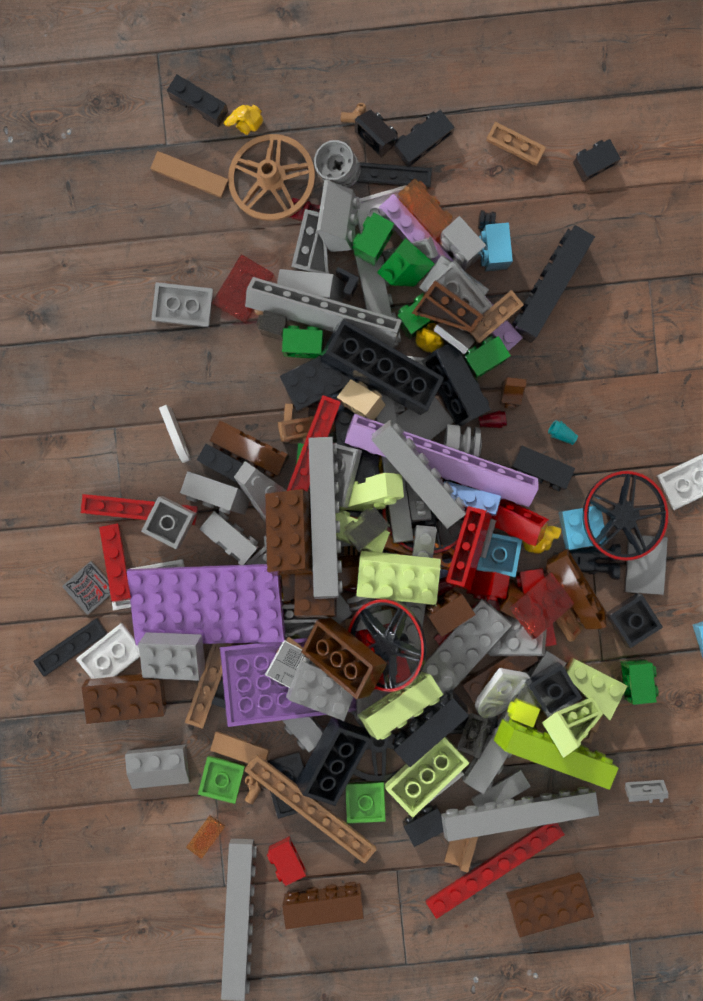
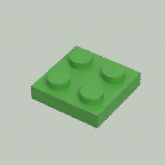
(221, 779)
(365, 802)

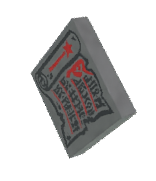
(88, 587)

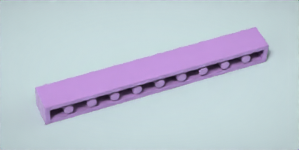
(409, 227)
(454, 464)

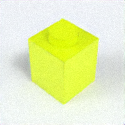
(523, 712)

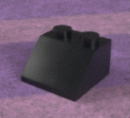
(375, 132)

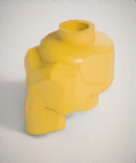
(246, 118)
(428, 339)
(544, 545)

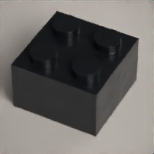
(634, 620)
(553, 689)

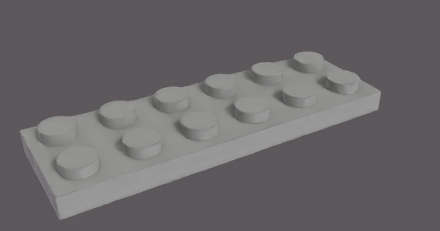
(466, 646)

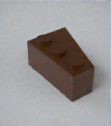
(448, 308)

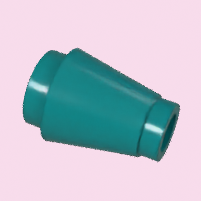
(562, 432)

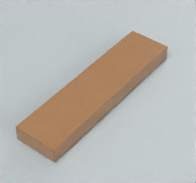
(189, 174)

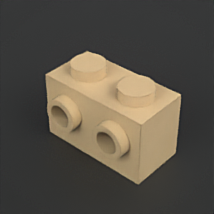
(361, 400)

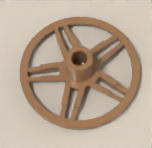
(271, 177)

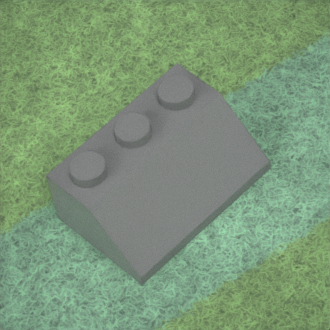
(338, 216)
(157, 766)

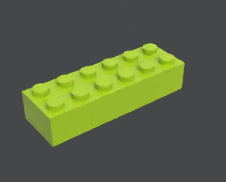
(541, 749)

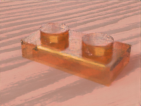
(205, 836)

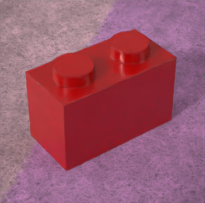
(489, 585)
(287, 861)

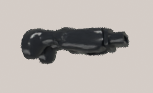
(587, 562)

